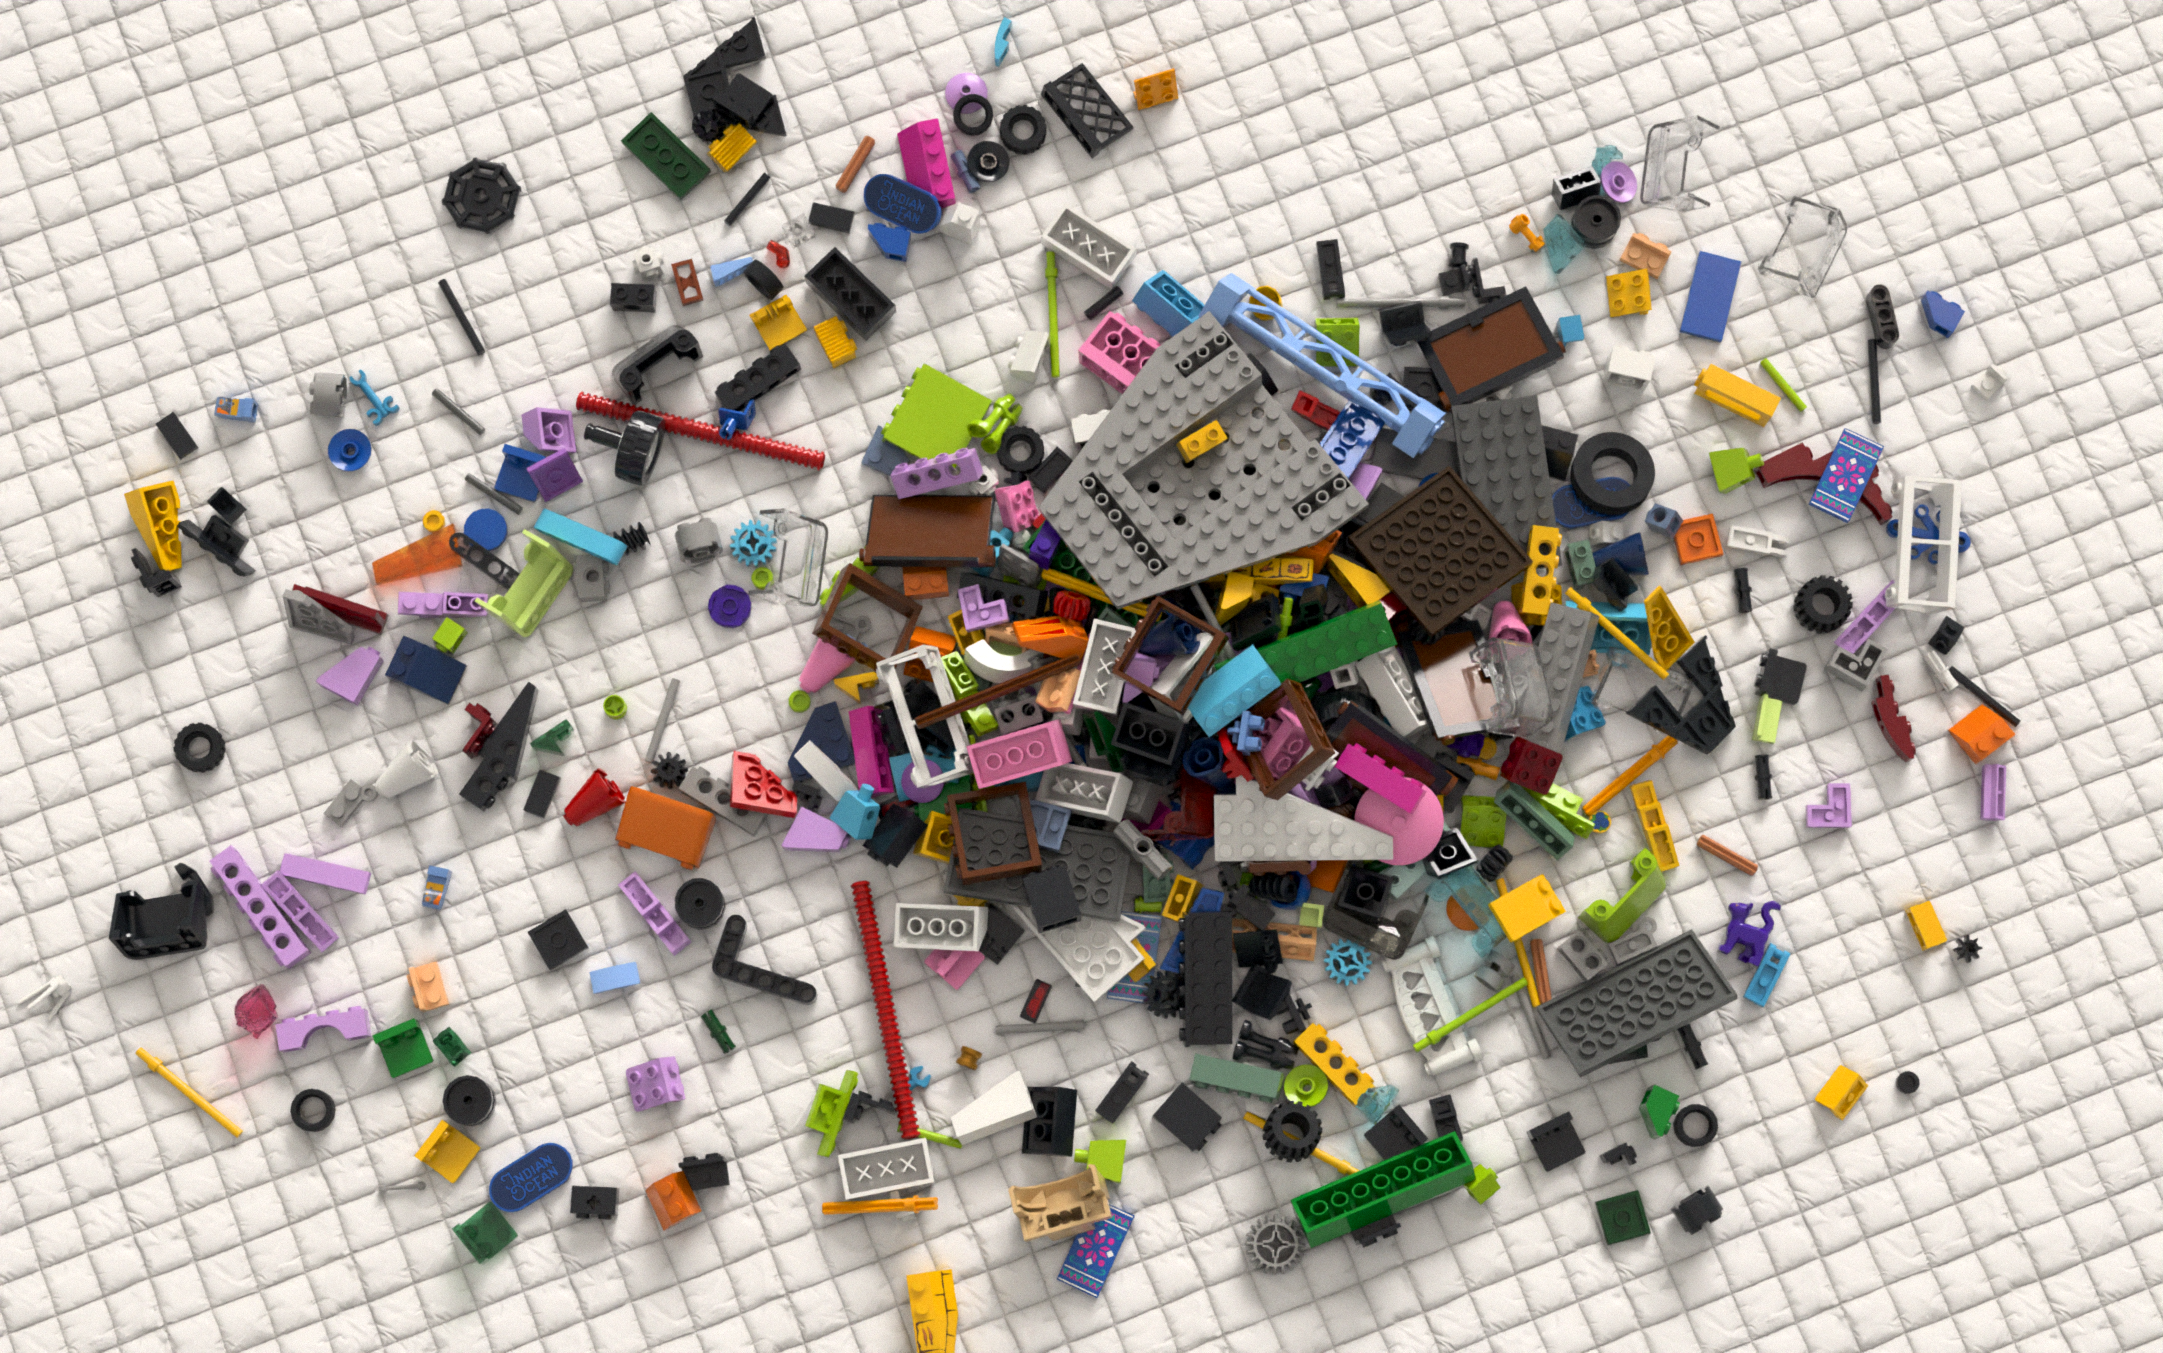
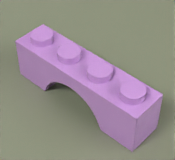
(294, 1034)

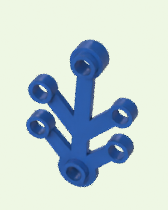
(1931, 533)

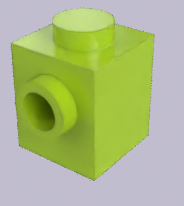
(1484, 1185)

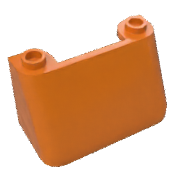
(665, 827)

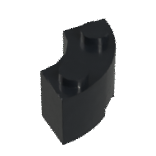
(1312, 608)

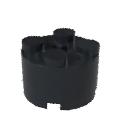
(1697, 1210)

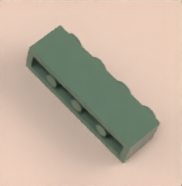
(1534, 819)
(1236, 1077)

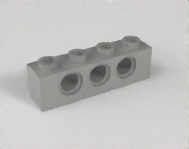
(691, 787)

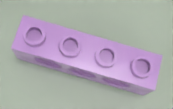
(908, 486)

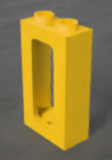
(1736, 395)

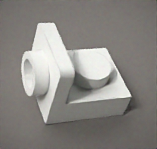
(1990, 381)

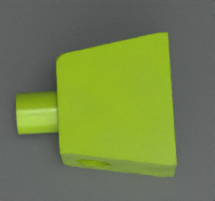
(1734, 468)
(1106, 1156)

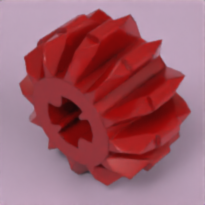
(1072, 605)

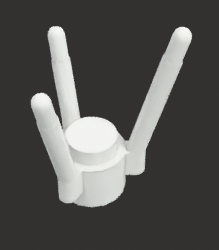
(56, 986)

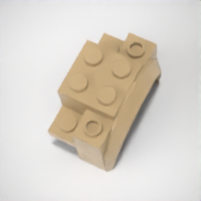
(1062, 1206)

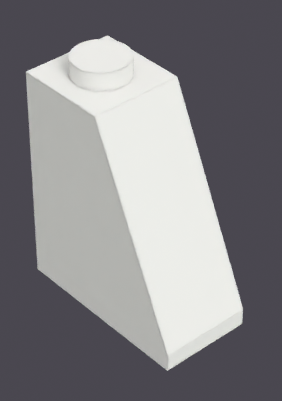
(959, 222)

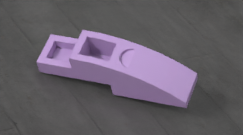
(441, 605)

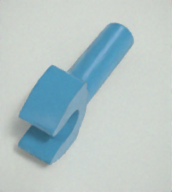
(915, 1082)

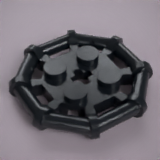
(489, 204)

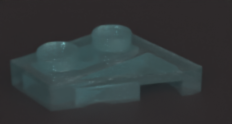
(1562, 243)
(1376, 1101)

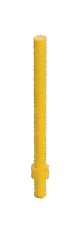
(1584, 604)
(1523, 960)
(155, 1065)
(1342, 1166)

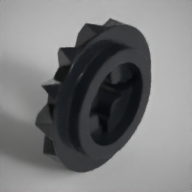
(717, 123)

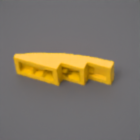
(1654, 825)

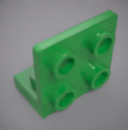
(404, 1047)

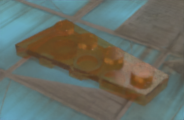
(419, 558)

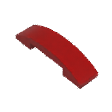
(1314, 411)

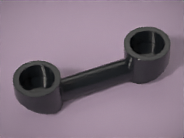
(185, 872)

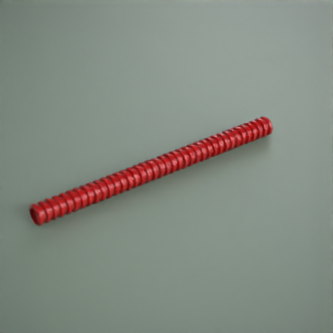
(705, 432)
(885, 1010)

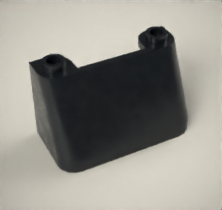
(629, 370)
(159, 924)

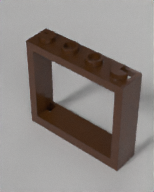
(880, 592)
(1201, 671)
(1323, 750)
(1001, 871)

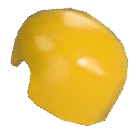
(1270, 293)

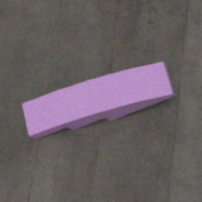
(1865, 623)
(325, 873)
(299, 911)
(654, 913)

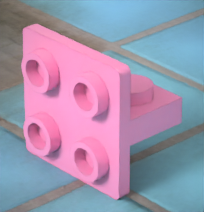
(1017, 506)
(954, 965)

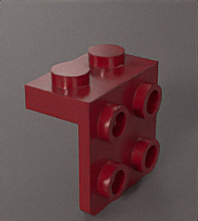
(483, 731)
(1531, 765)

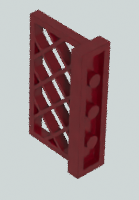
(348, 611)

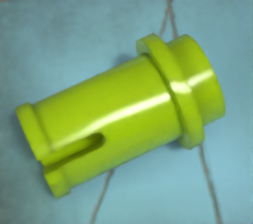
(1140, 906)

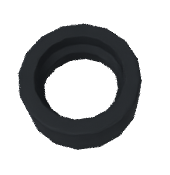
(972, 131)
(763, 279)
(300, 1098)
(1712, 1121)

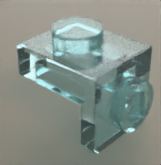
(1604, 156)

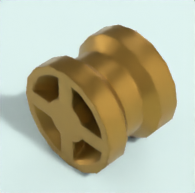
(969, 1058)

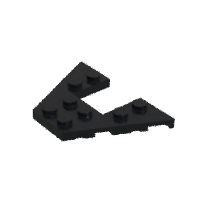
(711, 77)
(1706, 721)

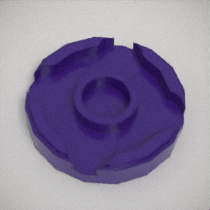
(729, 606)

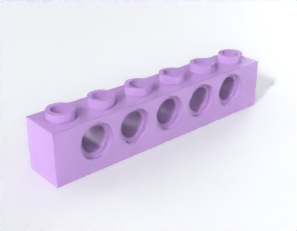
(296, 948)

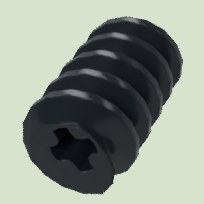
(633, 538)
(1274, 887)

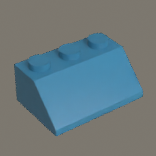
(1168, 303)

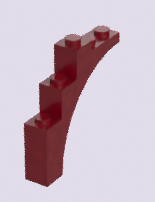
(1798, 465)

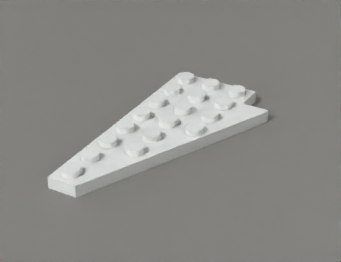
(1289, 830)
(1092, 950)

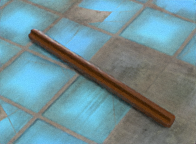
(997, 691)

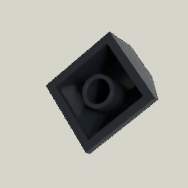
(1366, 894)

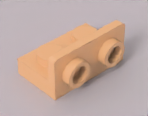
(1644, 254)
(1058, 690)
(428, 987)

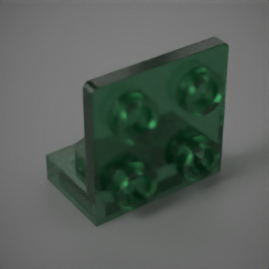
(485, 1233)

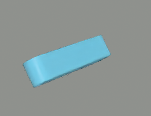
(580, 536)

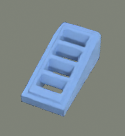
(726, 271)

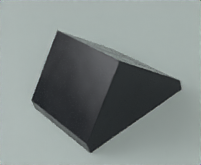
(1449, 855)

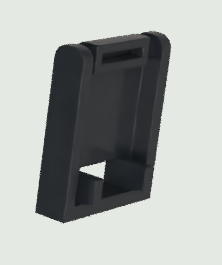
(1253, 622)

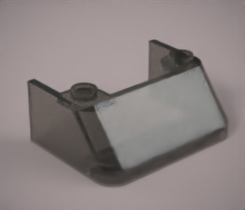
(1387, 940)

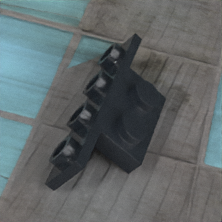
(221, 541)

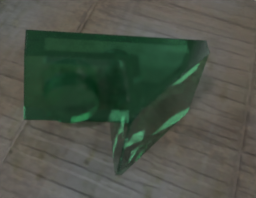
(547, 741)

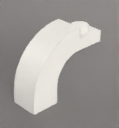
(997, 667)
(1348, 678)

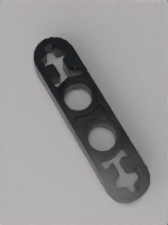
(487, 559)

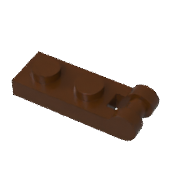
(1260, 868)

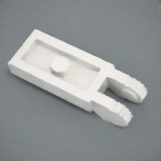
(1755, 541)

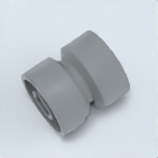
(1491, 978)

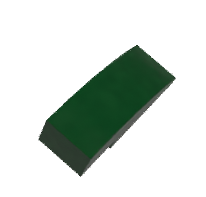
(1102, 733)

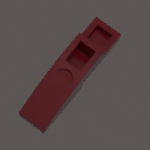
(1894, 728)

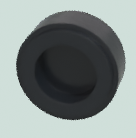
(1907, 1082)

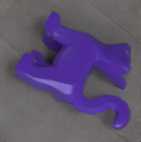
(1747, 935)

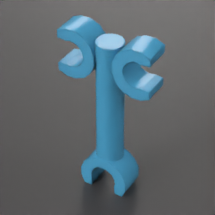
(382, 409)

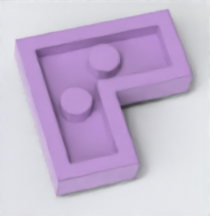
(980, 615)
(1836, 812)

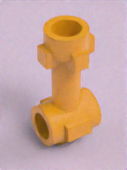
(1519, 224)

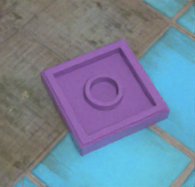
(554, 474)

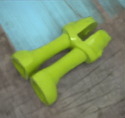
(982, 428)

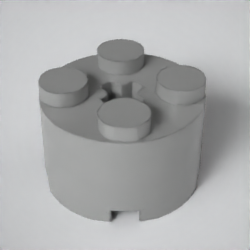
(328, 394)
(698, 541)

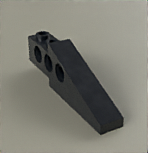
(510, 731)

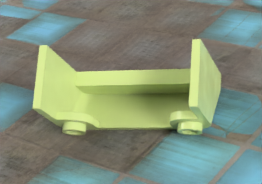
(533, 589)

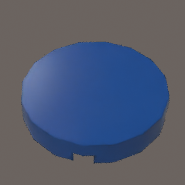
(486, 528)

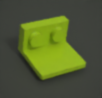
(1343, 332)
(1482, 821)

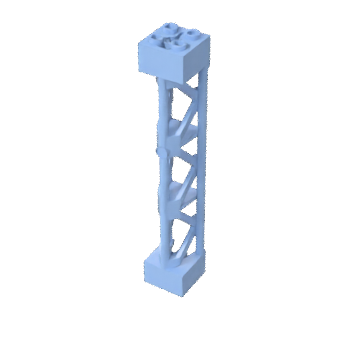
(1413, 429)

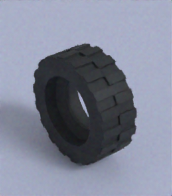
(1023, 113)
(1021, 434)
(199, 764)

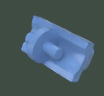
(1243, 733)

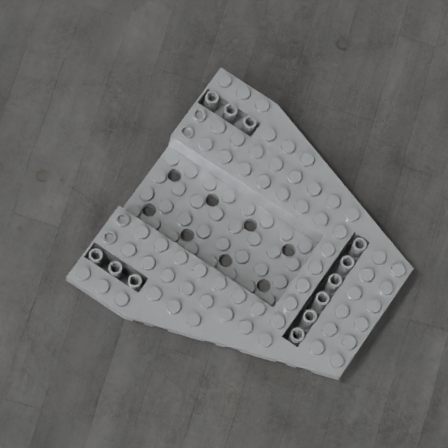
(1130, 534)

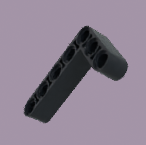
(755, 972)

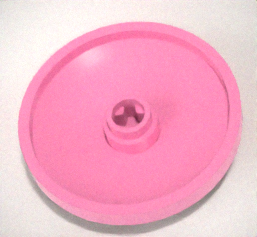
(1412, 834)

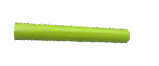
(1785, 387)
(939, 1138)

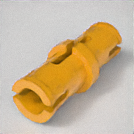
(1479, 767)

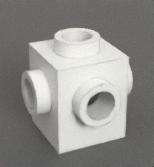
(647, 269)
(988, 487)

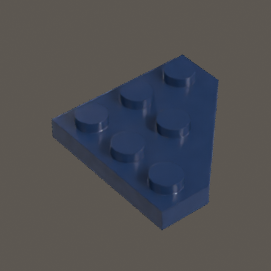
(828, 733)

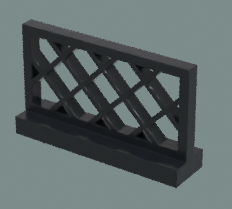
(1070, 115)

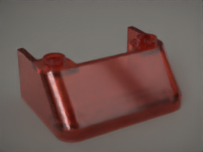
(1196, 813)

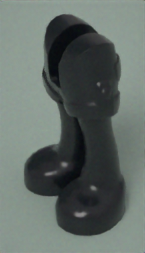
(1277, 1046)

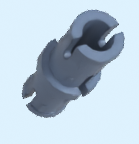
(963, 171)

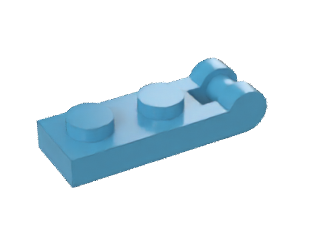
(1766, 976)

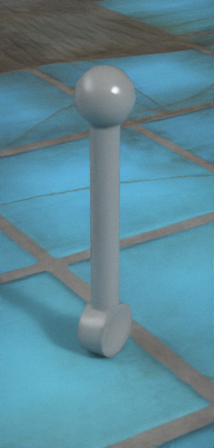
(421, 1186)

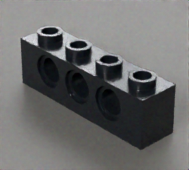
(770, 379)
(1034, 598)

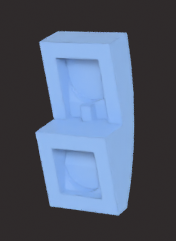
(614, 977)

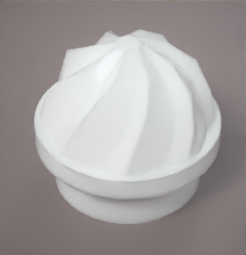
(1020, 538)

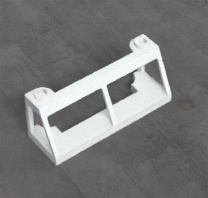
(1948, 498)
(932, 660)

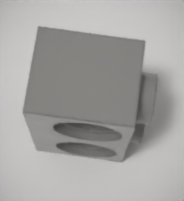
(1020, 719)
(1578, 959)

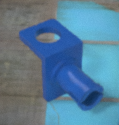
(734, 419)

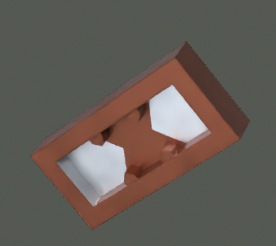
(687, 282)

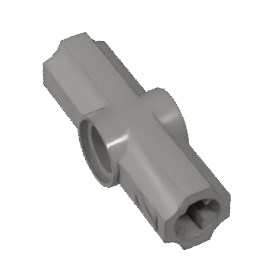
(1133, 839)

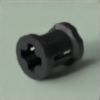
(1458, 254)

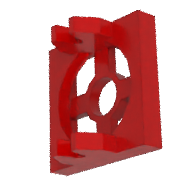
(1236, 764)

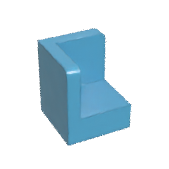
(1570, 329)

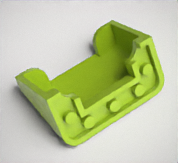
(1611, 922)

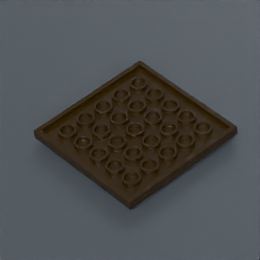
(1440, 551)

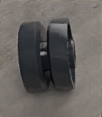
(1596, 221)
(709, 913)
(457, 1095)

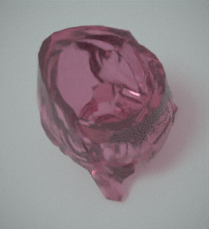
(255, 1010)

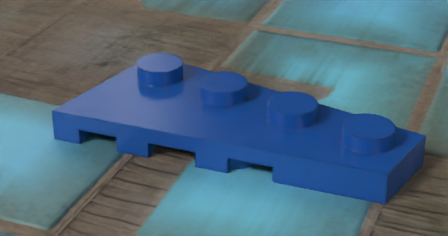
(1205, 901)

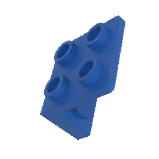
(514, 477)

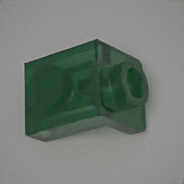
(452, 1046)

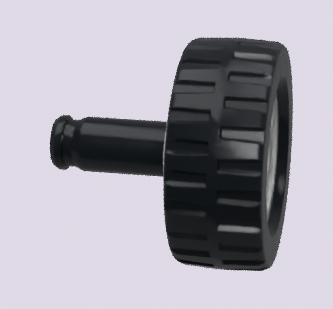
(636, 447)
(1328, 704)

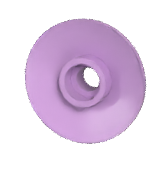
(958, 83)
(1618, 181)

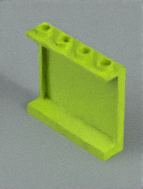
(934, 415)

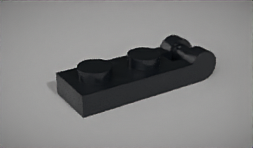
(1330, 268)
(1121, 1093)

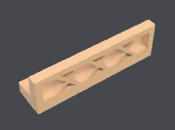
(1291, 945)

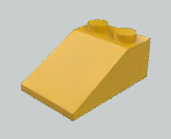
(1358, 583)
(1526, 908)

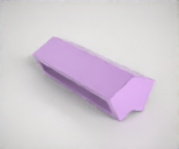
(1993, 792)

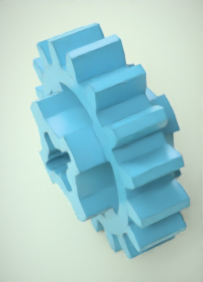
(761, 543)
(1357, 966)

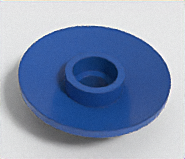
(347, 440)

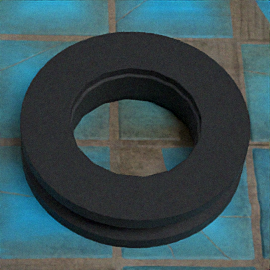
(1618, 446)

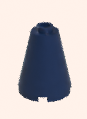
(1627, 553)
(1171, 638)
(1206, 761)

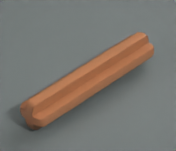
(855, 164)
(1727, 855)
(1540, 970)

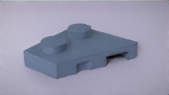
(882, 455)
(1049, 824)

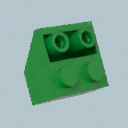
(1657, 1109)

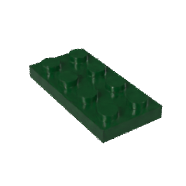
(665, 156)

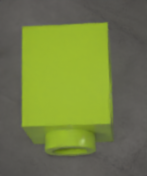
(449, 636)

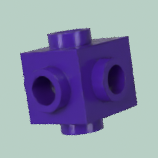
(1468, 745)

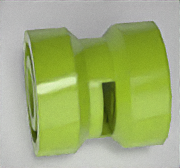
(612, 704)

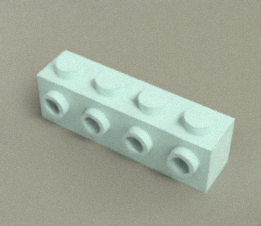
(1406, 875)

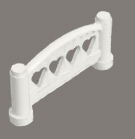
(1420, 961)

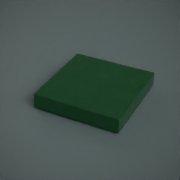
(1622, 1217)

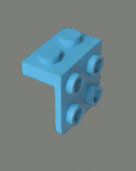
(1584, 715)

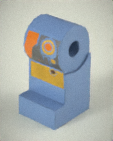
(236, 409)
(436, 887)

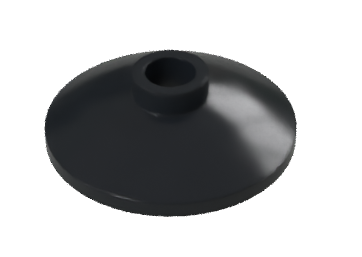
(992, 153)

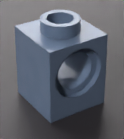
(1667, 527)

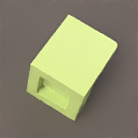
(1311, 915)

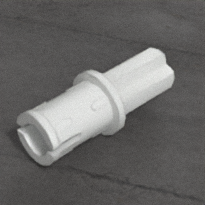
(1941, 671)

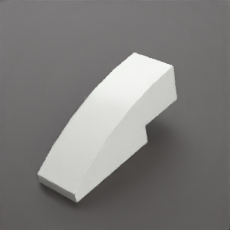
(824, 771)

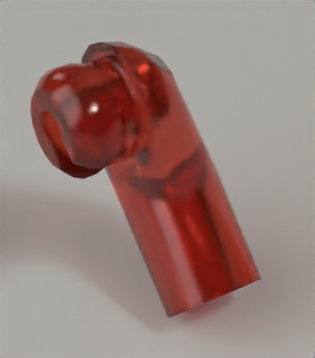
(781, 252)

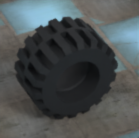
(1835, 592)
(1299, 1116)

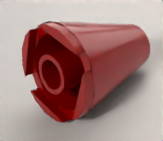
(593, 799)

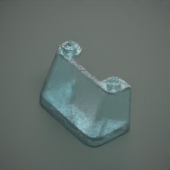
(1473, 896)

